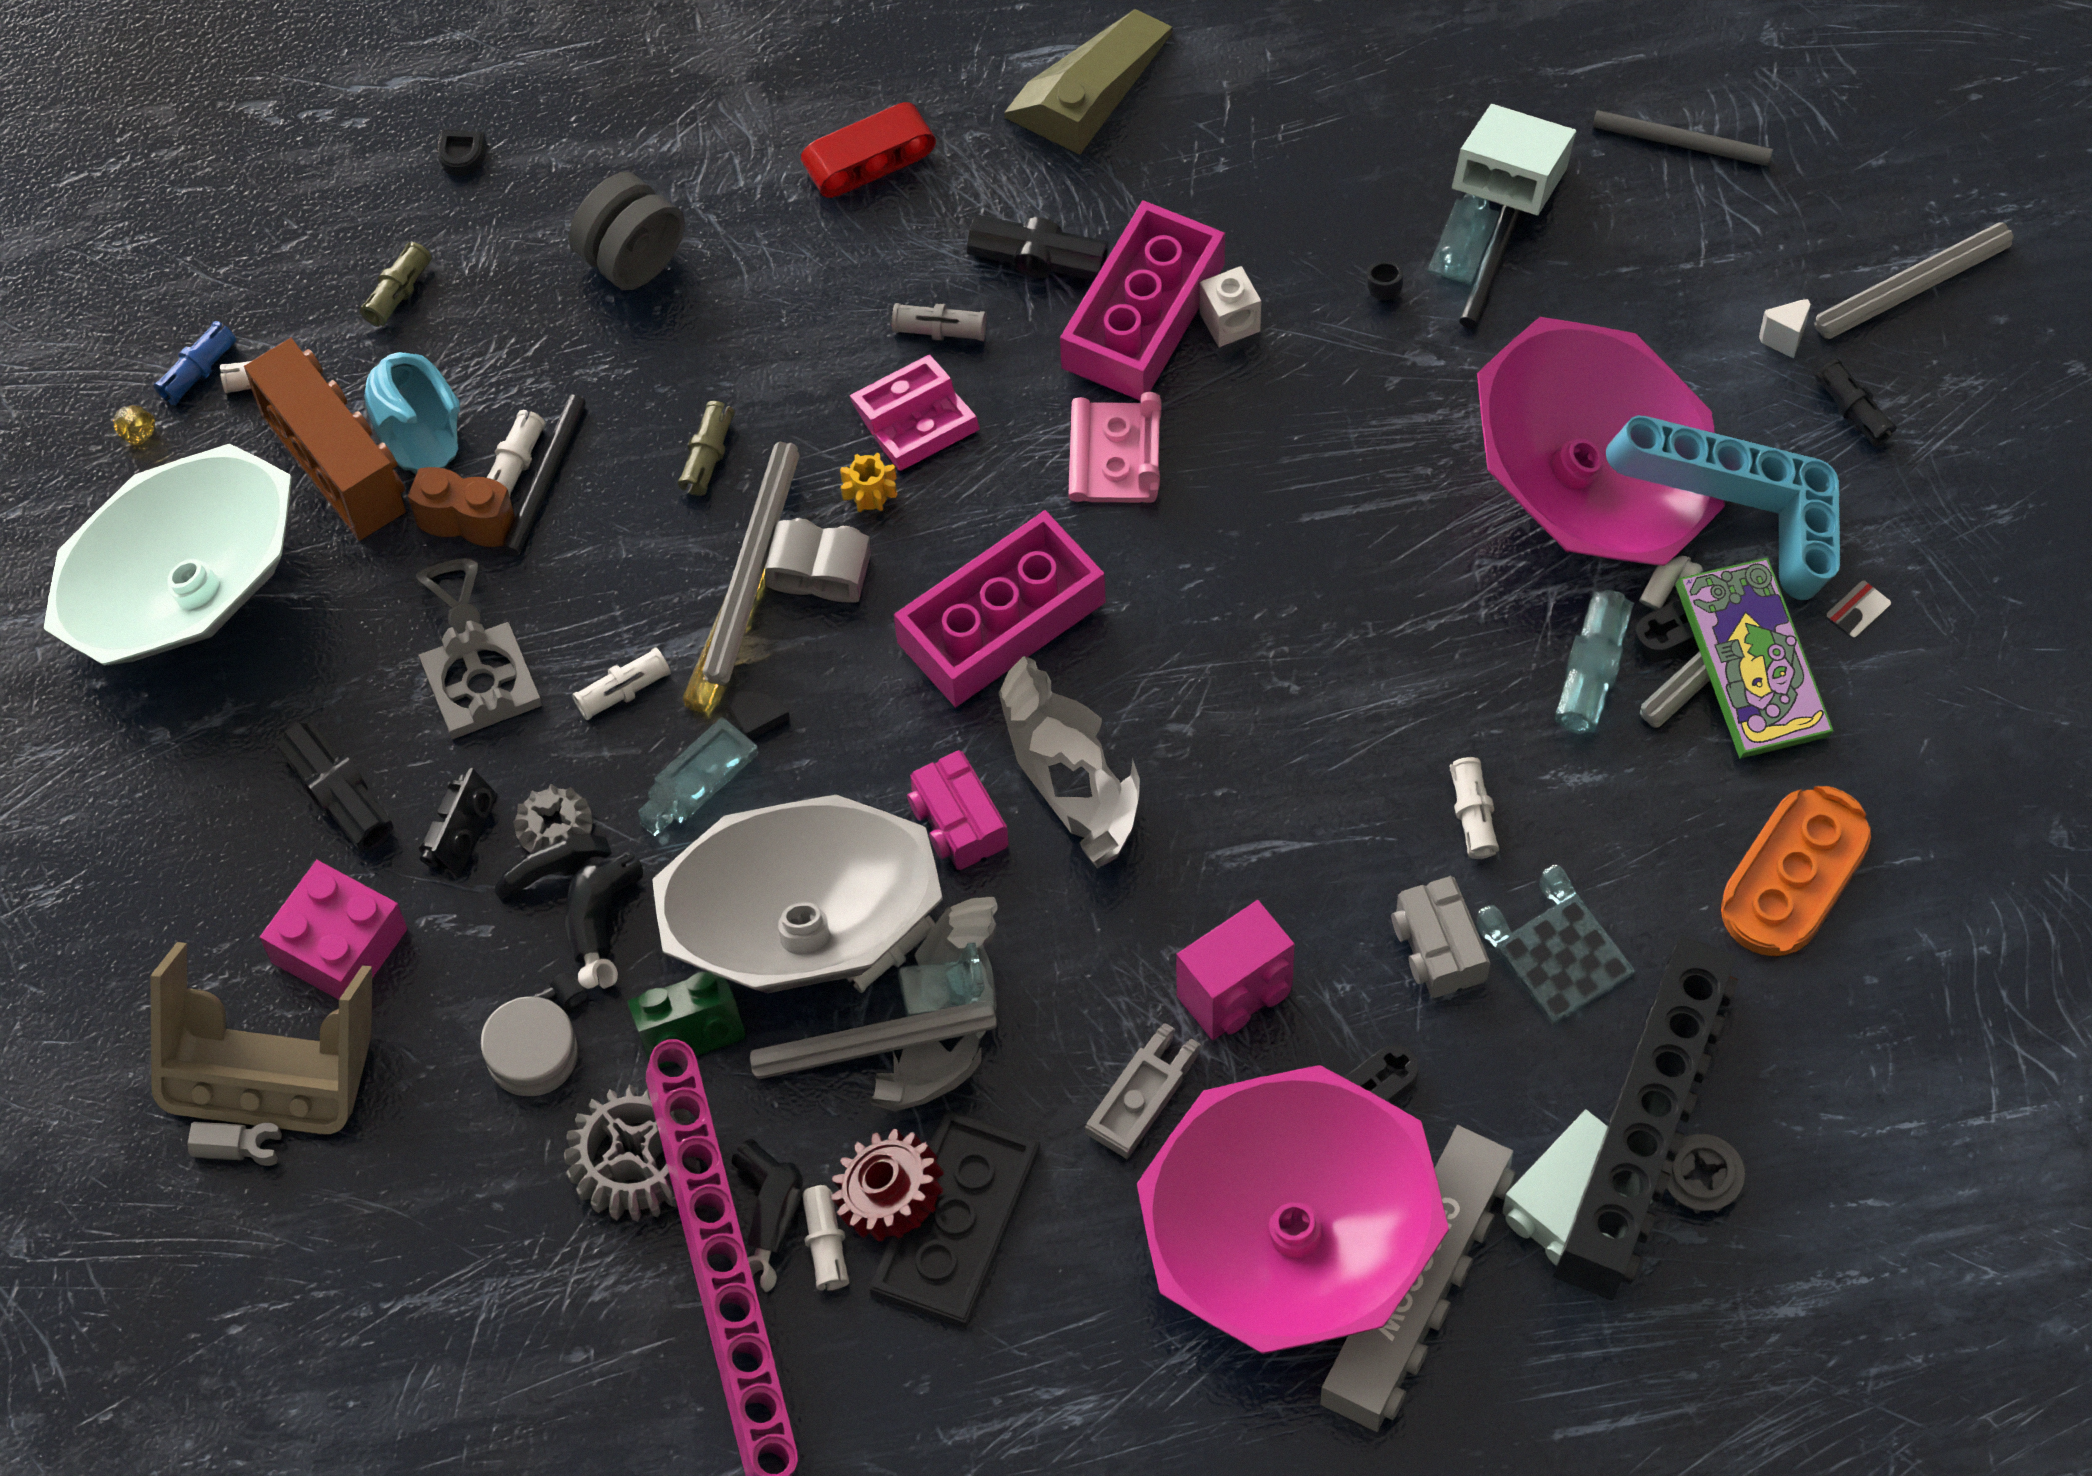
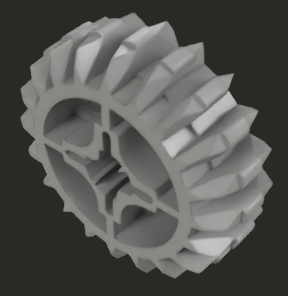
(605, 1180)

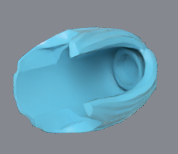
(413, 411)

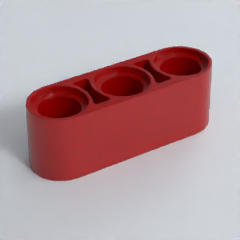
(868, 149)

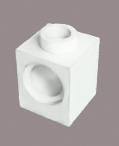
(1230, 306)

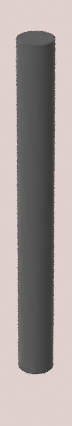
(1682, 138)

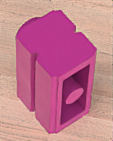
(958, 811)

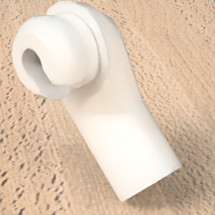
(1665, 578)

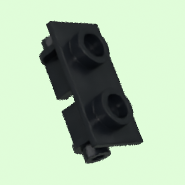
(465, 811)

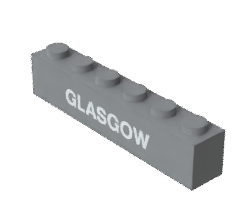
(1374, 1363)

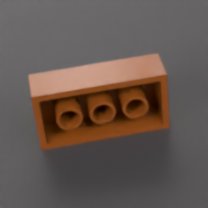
(327, 437)

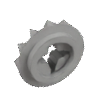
(531, 826)

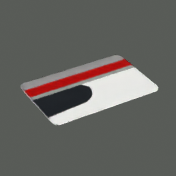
(1858, 608)

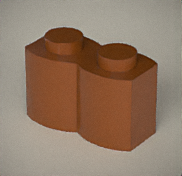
(458, 506)

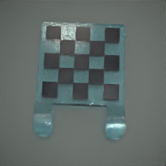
(1561, 954)

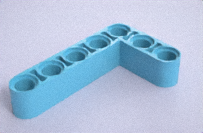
(1748, 474)

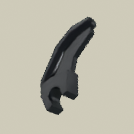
(563, 856)

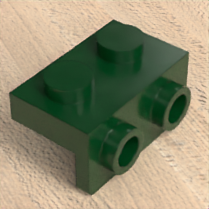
(691, 1011)

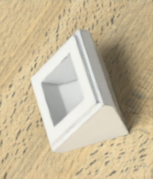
(1785, 326)

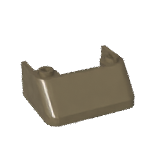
(248, 1075)

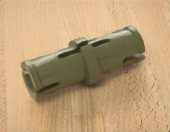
(395, 284)
(706, 448)

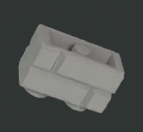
(1441, 937)

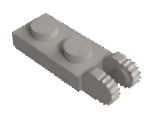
(1140, 1093)

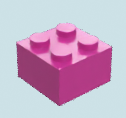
(332, 930)
(1235, 971)

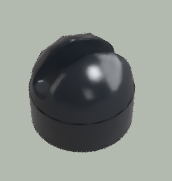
(1385, 280)

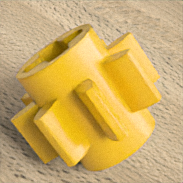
(868, 482)

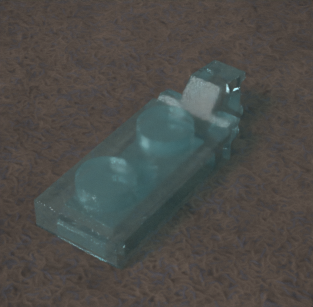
(696, 775)

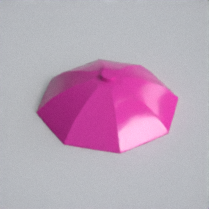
(1546, 425)
(1292, 1209)

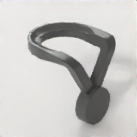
(462, 610)

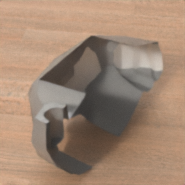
(1057, 730)
(929, 1068)

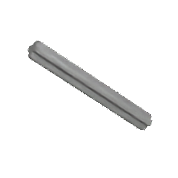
(1913, 280)
(873, 1039)

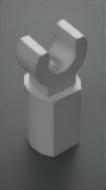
(232, 1141)

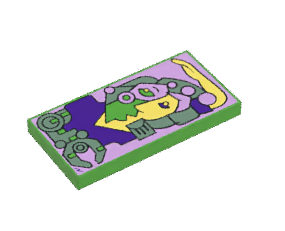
(1754, 658)

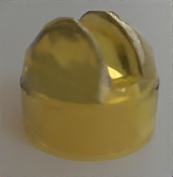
(134, 424)

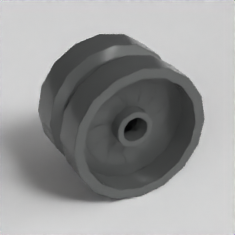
(626, 230)

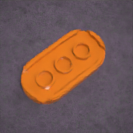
(1795, 871)

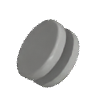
(529, 1046)

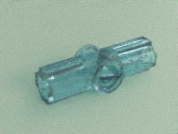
(1594, 662)

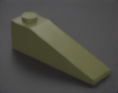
(1085, 86)

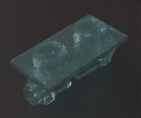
(1464, 239)

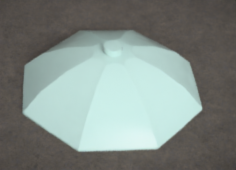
(170, 556)

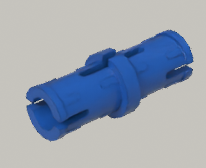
(195, 363)

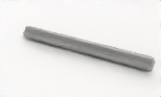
(750, 564)

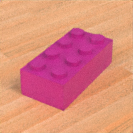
(1142, 300)
(1000, 608)

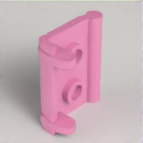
(1115, 450)

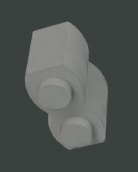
(817, 560)

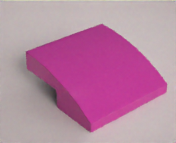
(914, 412)

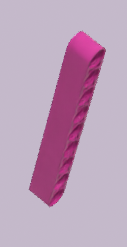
(719, 1238)

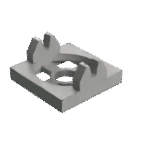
(493, 704)

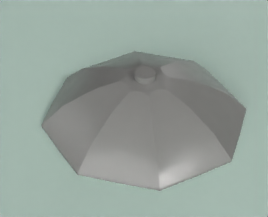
(796, 893)

